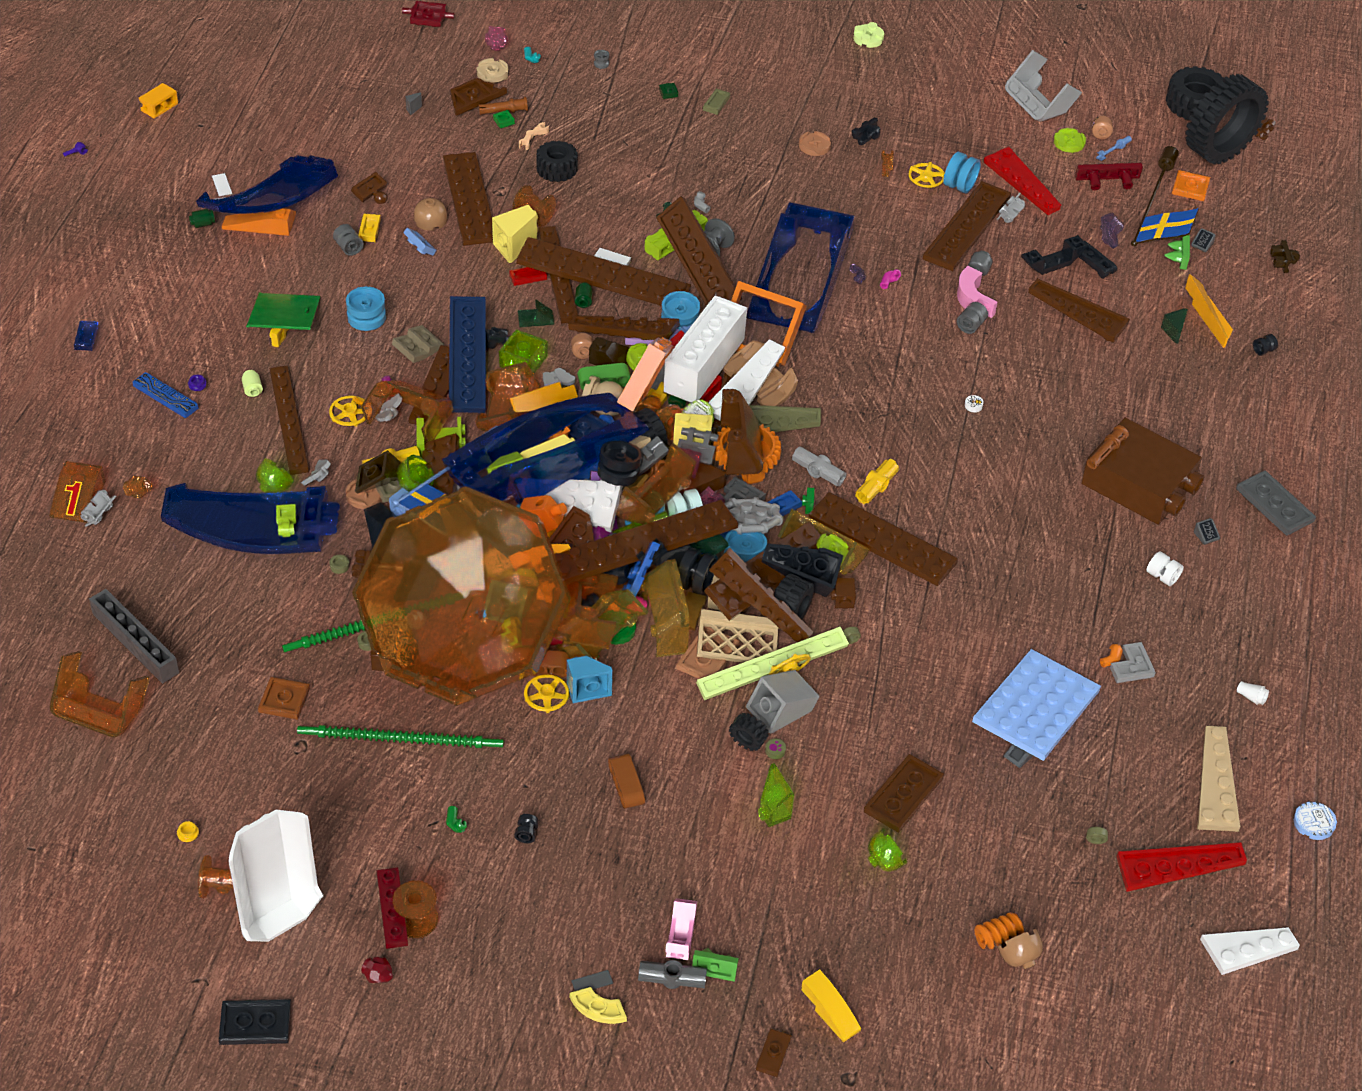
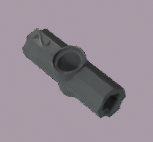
(659, 973)

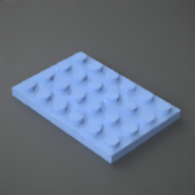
(1036, 704)

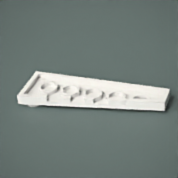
(751, 375)

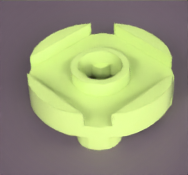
(869, 35)

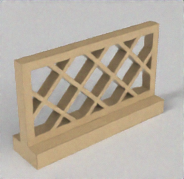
(740, 623)

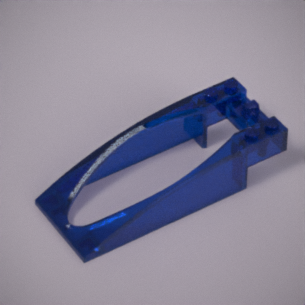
(784, 239)
(545, 470)

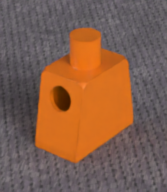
(546, 509)

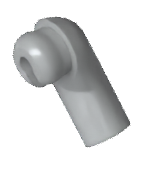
(699, 202)

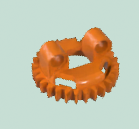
(770, 449)

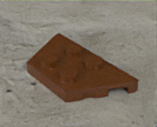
(472, 93)

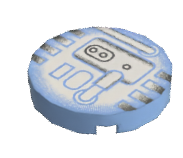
(1315, 820)

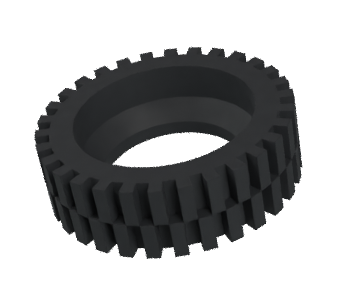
(1245, 121)

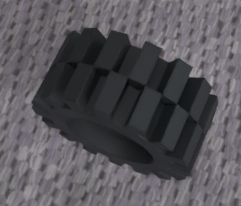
(748, 731)

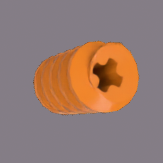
(998, 929)

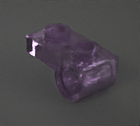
(1110, 227)

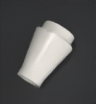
(1253, 692)

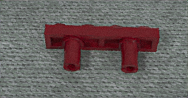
(1099, 172)
(393, 923)

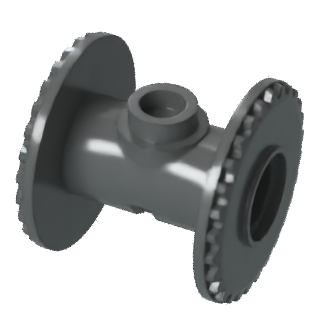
(719, 234)

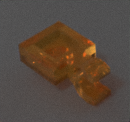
(887, 163)

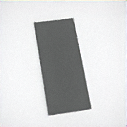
(594, 981)

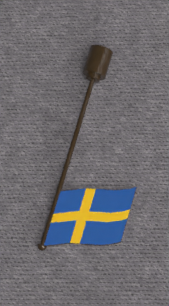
(1167, 224)

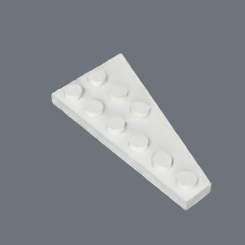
(593, 497)

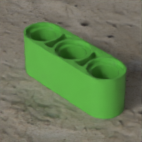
(611, 372)

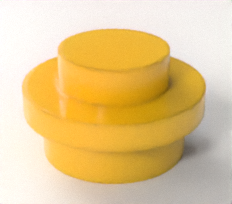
(187, 831)

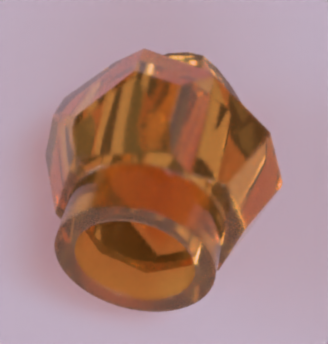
(137, 486)

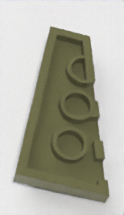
(787, 418)

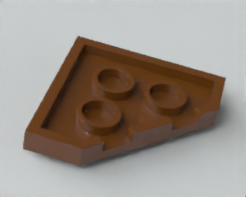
(574, 529)

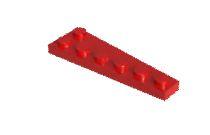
(1019, 176)
(1165, 865)

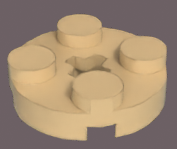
(498, 73)

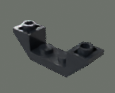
(1071, 250)

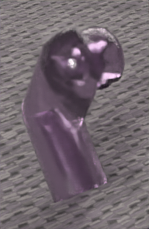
(859, 272)

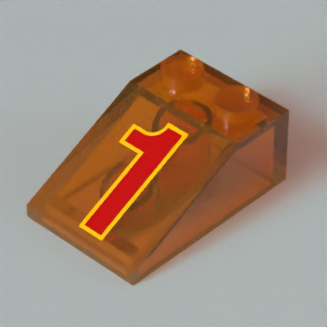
(75, 489)

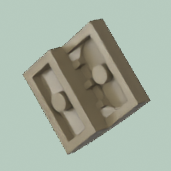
(417, 344)

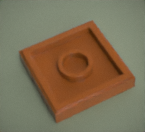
(284, 698)

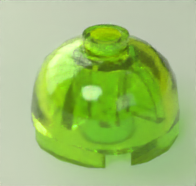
(413, 472)
(272, 478)
(884, 852)

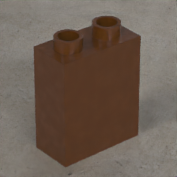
(1146, 474)

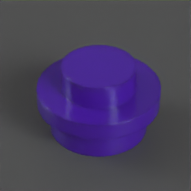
(197, 383)

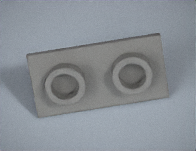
(1014, 206)
(93, 513)

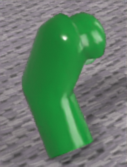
(452, 821)

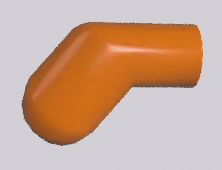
(1115, 656)

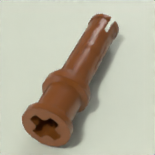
(511, 105)
(1111, 443)

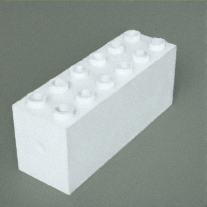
(705, 349)

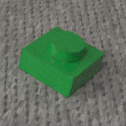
(503, 119)
(808, 500)

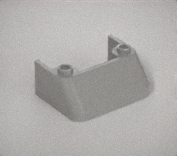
(1024, 86)

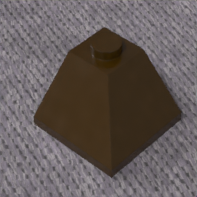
(607, 352)
(377, 472)

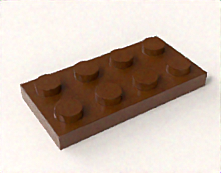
(903, 793)

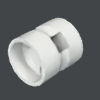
(1162, 567)

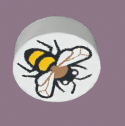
(974, 403)

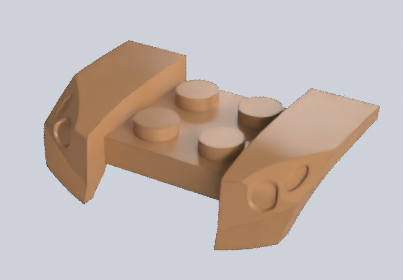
(776, 387)

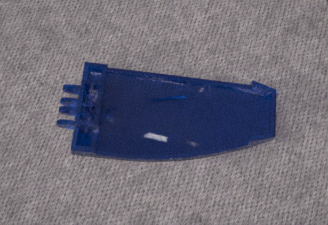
(292, 183)
(249, 519)

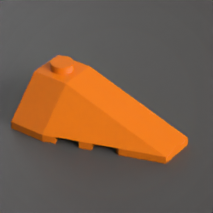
(272, 222)

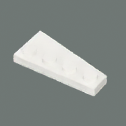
(1245, 948)

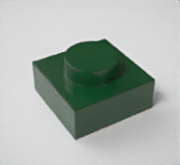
(668, 90)

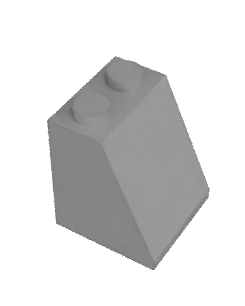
(781, 699)

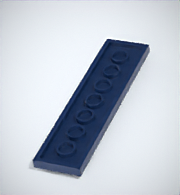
(467, 354)

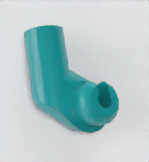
(534, 58)

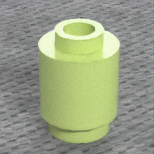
(251, 383)

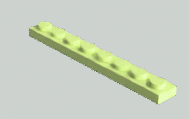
(761, 666)

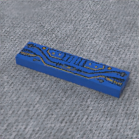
(165, 395)

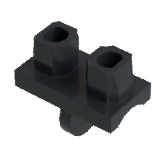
(867, 131)

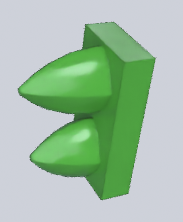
(1181, 252)
(717, 965)

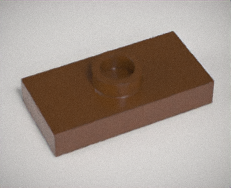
(773, 1053)

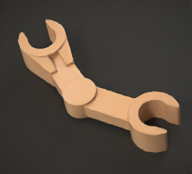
(538, 130)

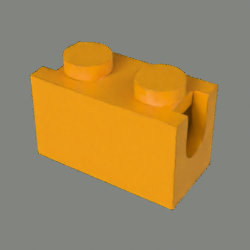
(158, 100)

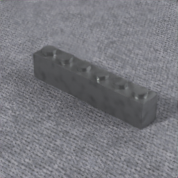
(134, 636)

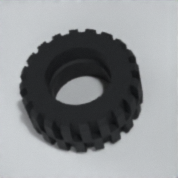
(1188, 87)

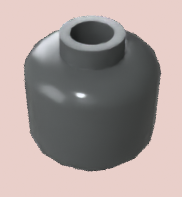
(981, 261)

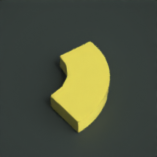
(598, 1008)

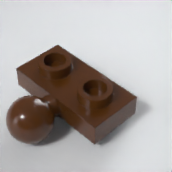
(370, 187)

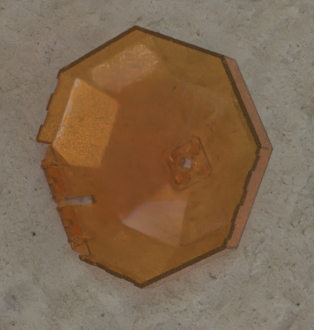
(435, 576)

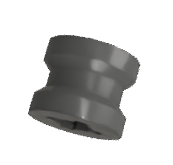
(601, 59)

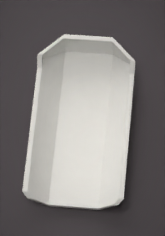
(273, 874)

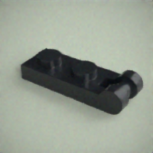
(1097, 261)

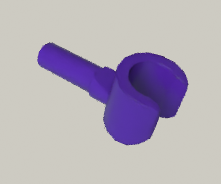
(79, 147)

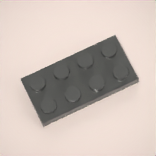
(1276, 503)

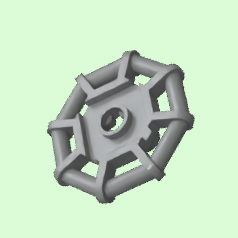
(754, 515)

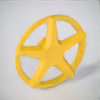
(926, 175)
(348, 410)
(791, 664)
(546, 693)

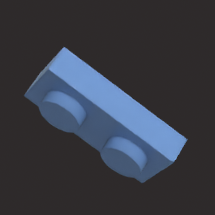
(419, 241)

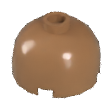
(430, 214)
(1022, 950)

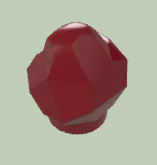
(377, 970)

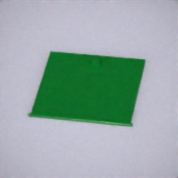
(284, 311)

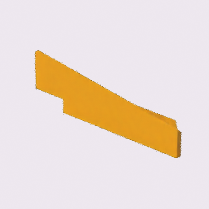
(1208, 311)
(543, 397)

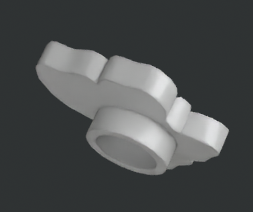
(558, 375)
(388, 409)
(319, 473)

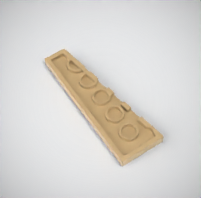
(1217, 793)

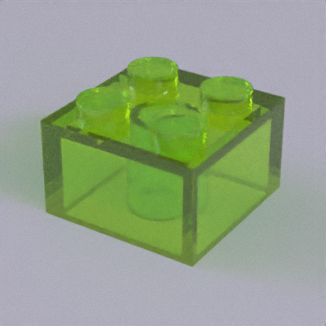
(523, 348)

